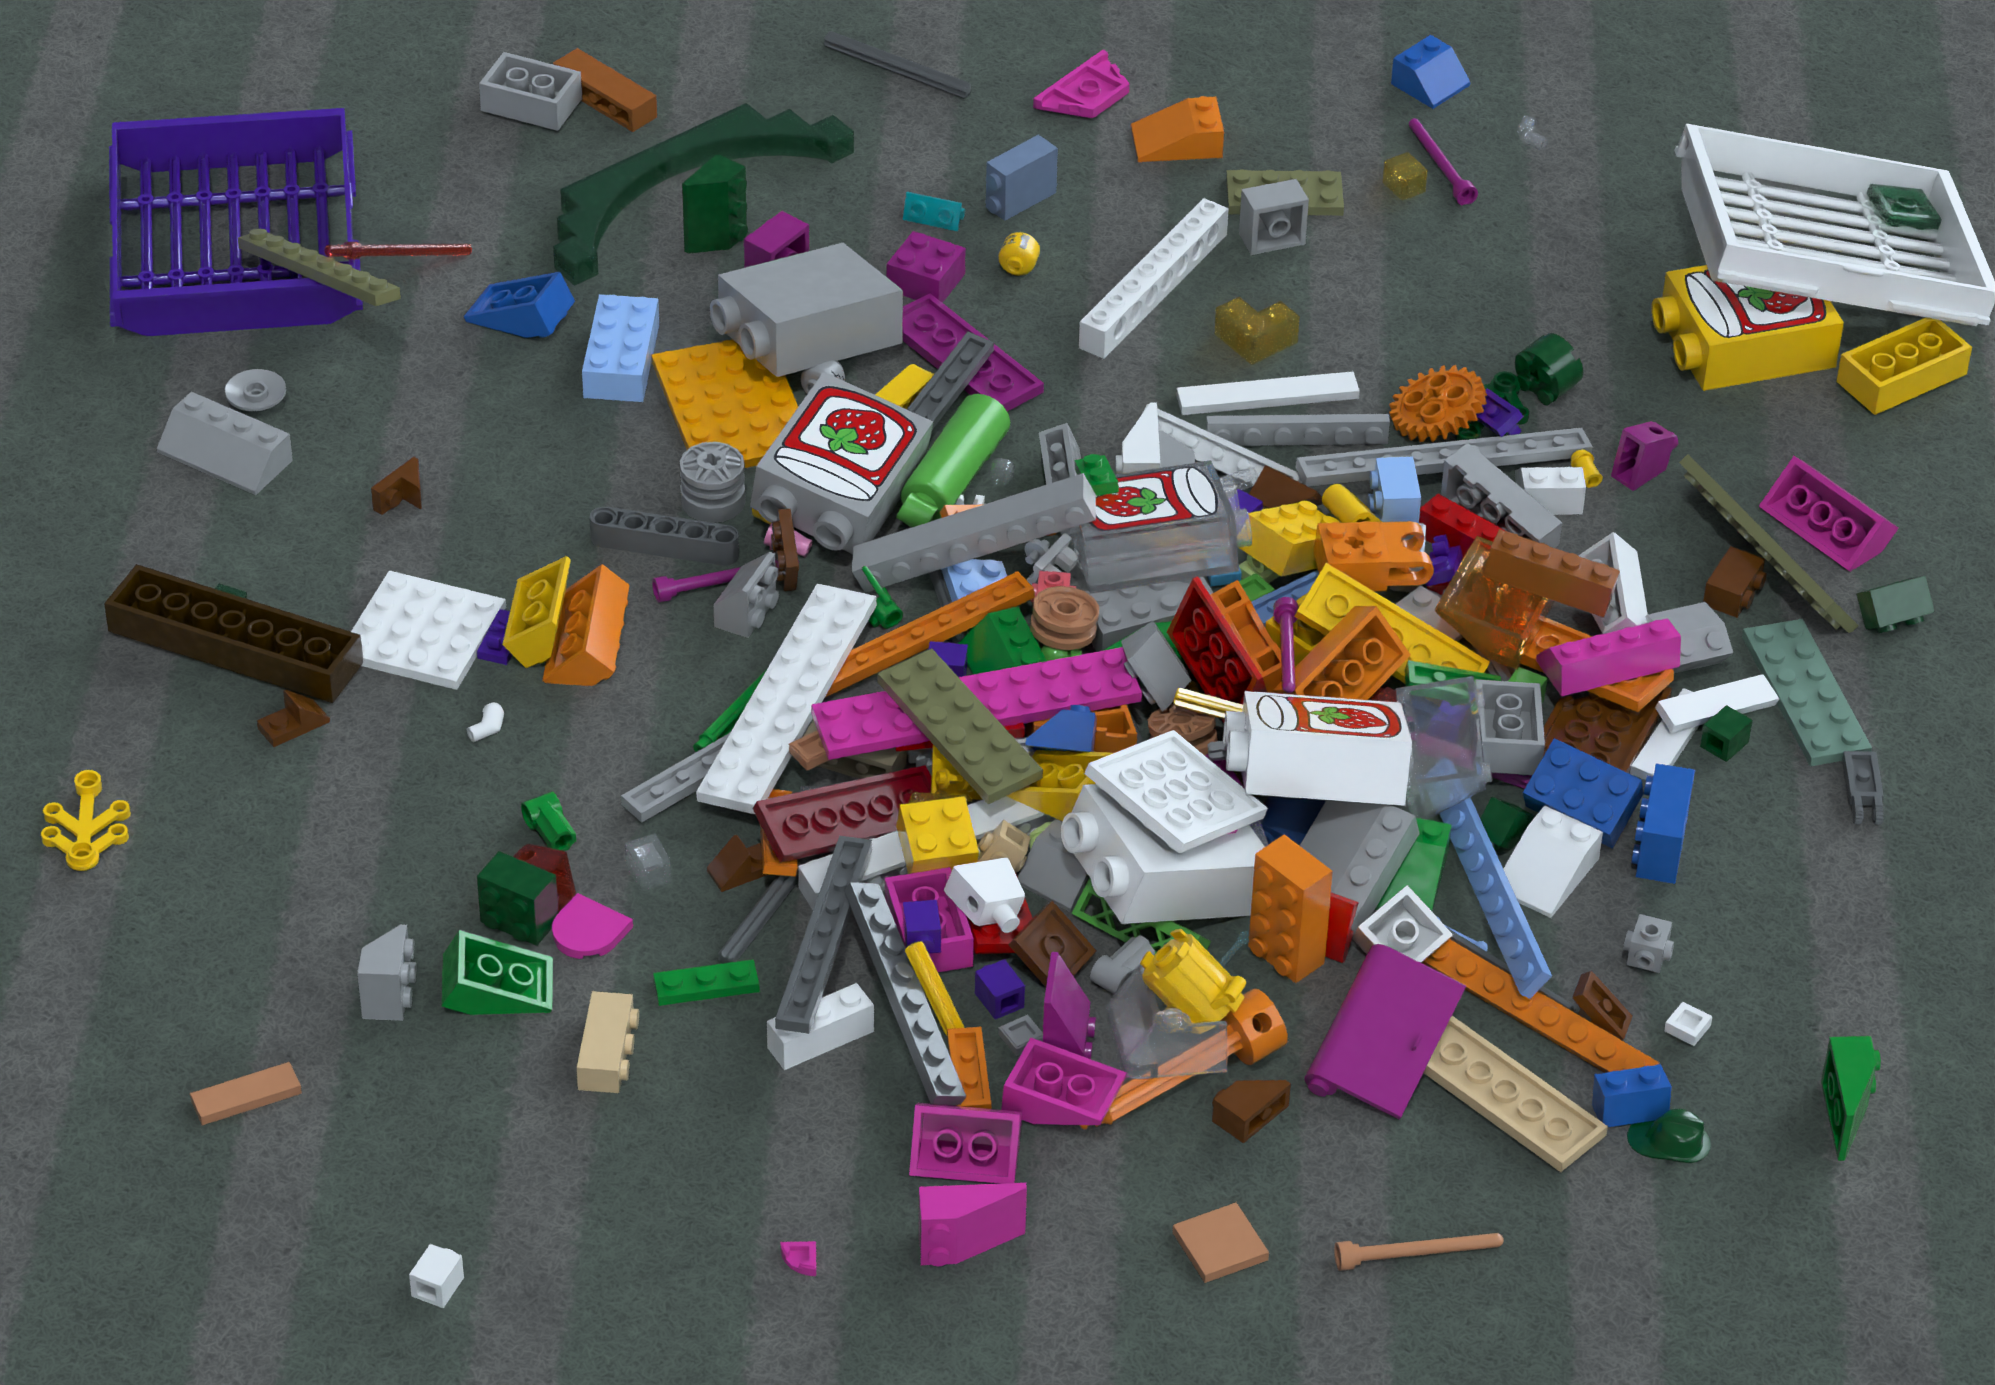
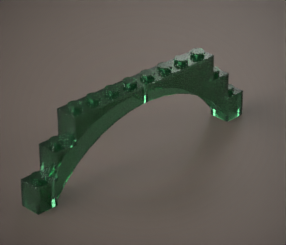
(738, 133)

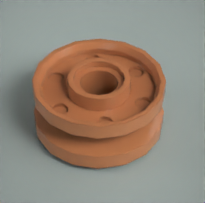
(1064, 618)
(1192, 726)

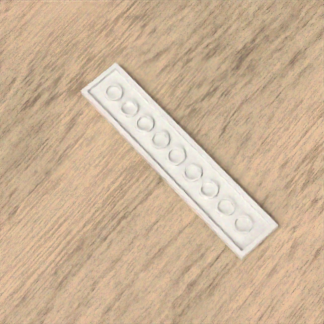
(783, 699)

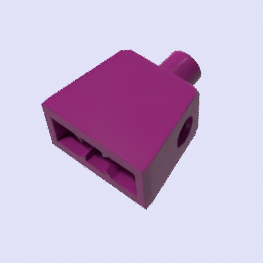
(1642, 454)

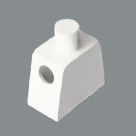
(987, 893)

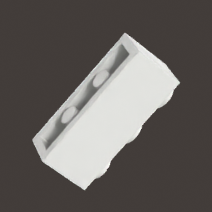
(838, 1021)

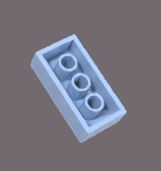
(620, 348)

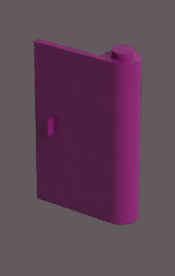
(1385, 1031)

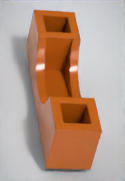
(1251, 632)

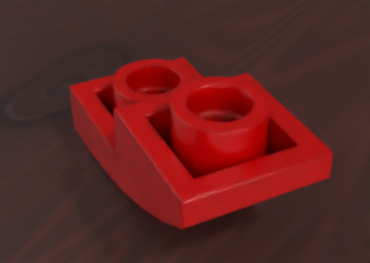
(1339, 927)

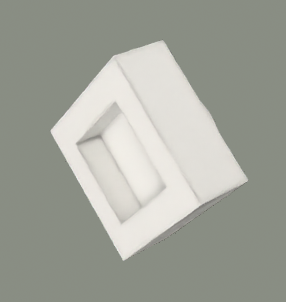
(1688, 1023)

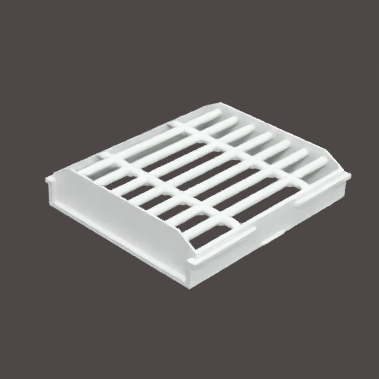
(1957, 294)

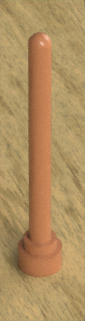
(1349, 1255)

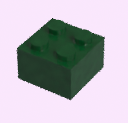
(517, 898)

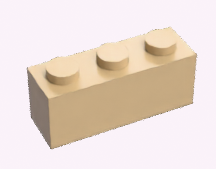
(607, 1042)

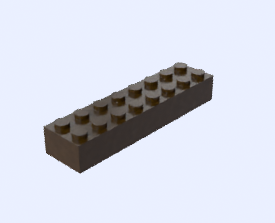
(234, 633)

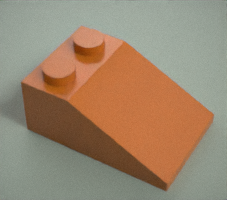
(1180, 132)

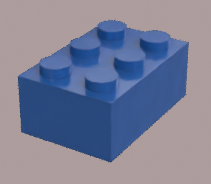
(1584, 790)
(1664, 823)

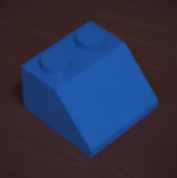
(1429, 72)
(1066, 732)

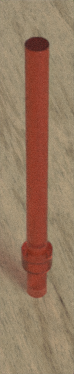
(355, 250)

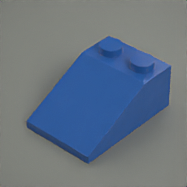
(523, 305)

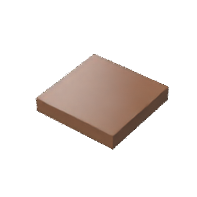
(1220, 1242)

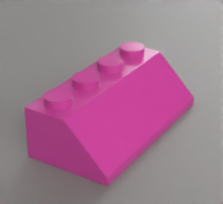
(1827, 515)
(1612, 657)

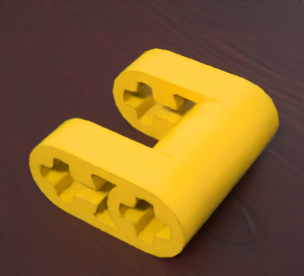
(1346, 505)

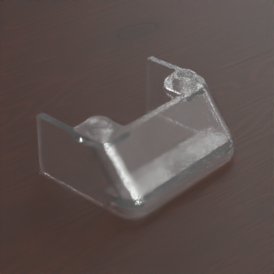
(1161, 1042)

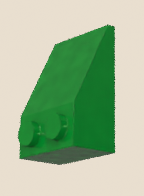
(1423, 863)
(495, 977)
(1847, 1086)

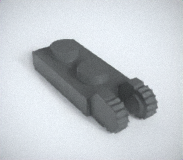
(1863, 784)

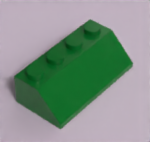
(1001, 642)

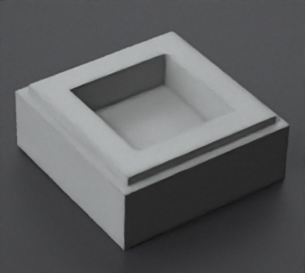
(1018, 1032)

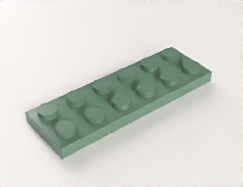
(1806, 691)

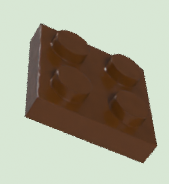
(784, 545)
(1049, 933)

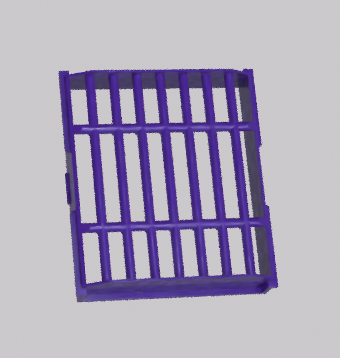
(228, 143)

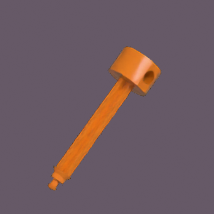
(1251, 1035)

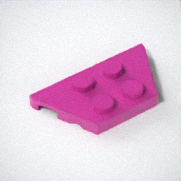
(1085, 89)

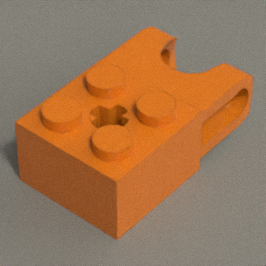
(1374, 552)

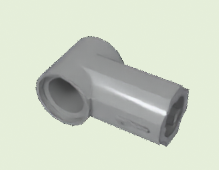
(1115, 970)

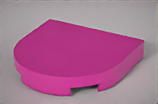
(588, 928)

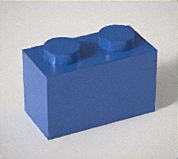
(1631, 1095)

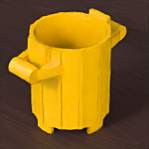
(1192, 979)

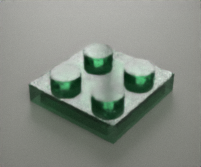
(1904, 206)

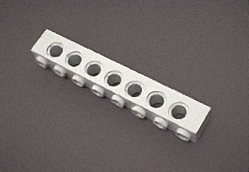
(1153, 278)

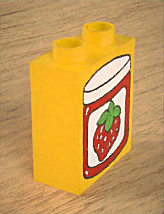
(1744, 332)

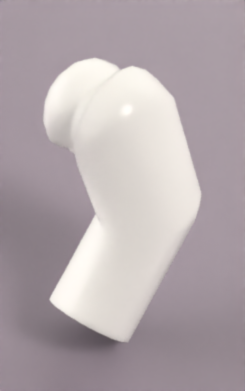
(490, 724)

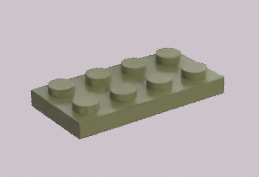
(1320, 187)

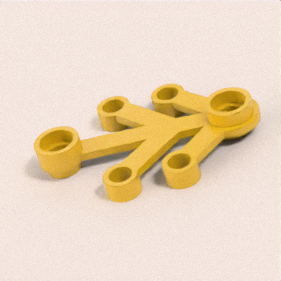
(83, 854)

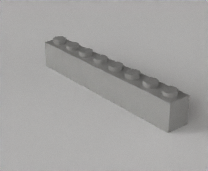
(976, 532)

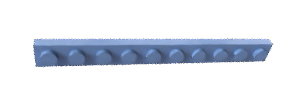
(1497, 898)

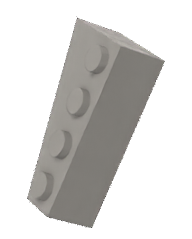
(1491, 494)

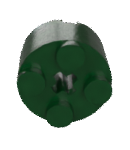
(1548, 368)

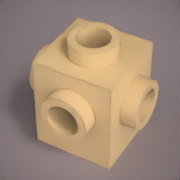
(1005, 843)

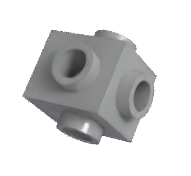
(1649, 943)

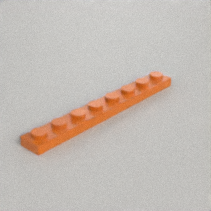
(934, 626)
(1537, 1013)

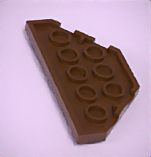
(1603, 727)

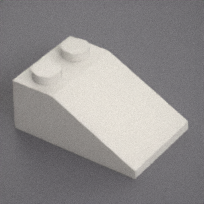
(1141, 445)
(1551, 860)

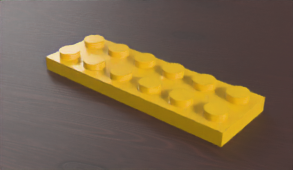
(1336, 594)

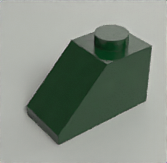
(1505, 823)

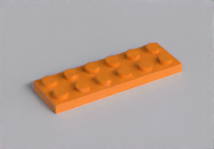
(1629, 693)

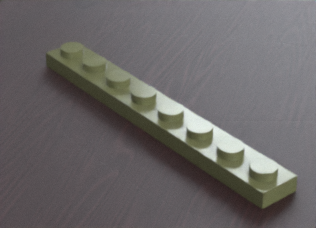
(319, 267)

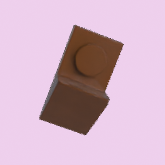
(398, 486)
(296, 719)
(736, 864)
(1601, 1006)

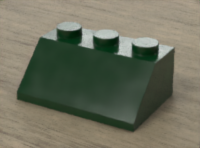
(715, 206)

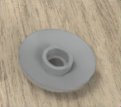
(255, 390)

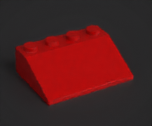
(1212, 647)

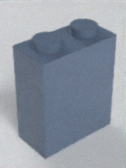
(1021, 177)

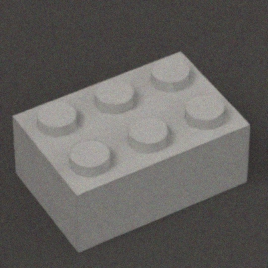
(530, 91)
(1512, 726)

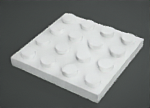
(425, 629)
(1175, 791)

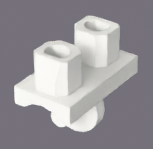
(1046, 558)

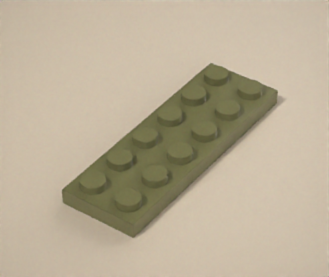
(960, 726)

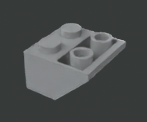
(748, 597)
(1155, 664)
(386, 975)

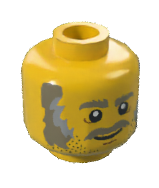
(1019, 254)

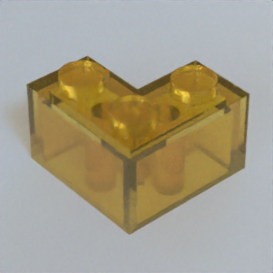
(1256, 333)

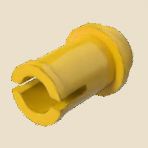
(1585, 460)

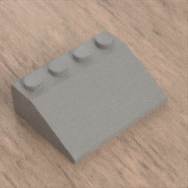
(1362, 848)

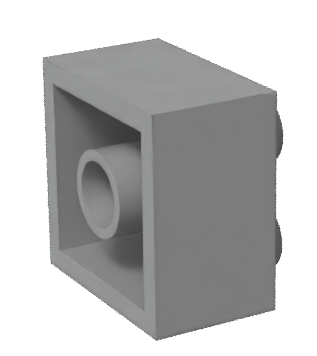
(1273, 216)

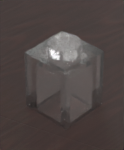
(648, 862)

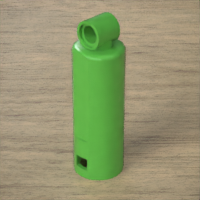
(954, 459)

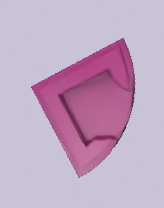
(800, 1255)

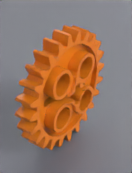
(1438, 403)

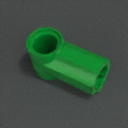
(547, 817)

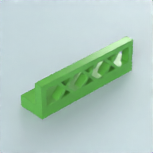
(1162, 926)

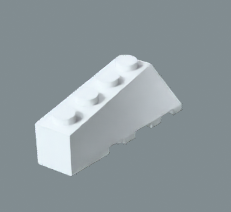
(1628, 599)

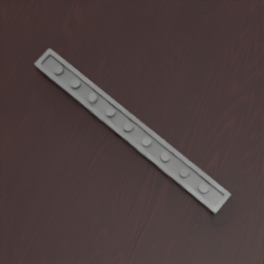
(1430, 457)

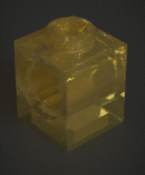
(1405, 176)

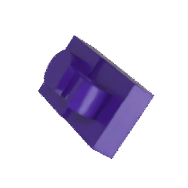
(1500, 415)
(1444, 560)
(491, 646)

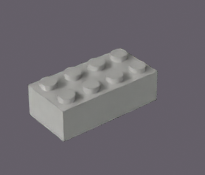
(1132, 608)

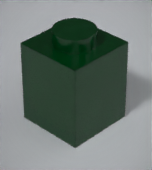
(1726, 733)

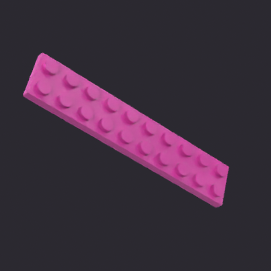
(1010, 694)

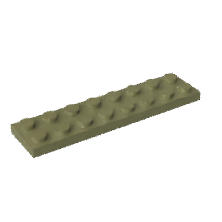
(1766, 546)

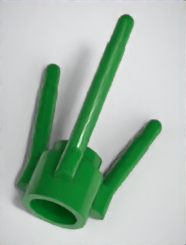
(886, 611)

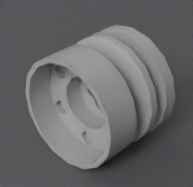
(712, 482)

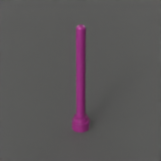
(1463, 190)
(666, 588)
(1283, 613)

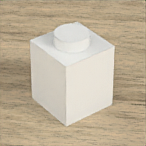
(436, 1275)

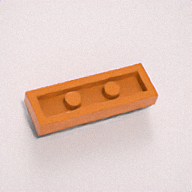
(969, 1060)

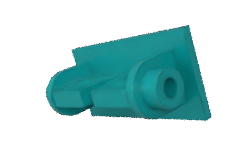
(933, 211)

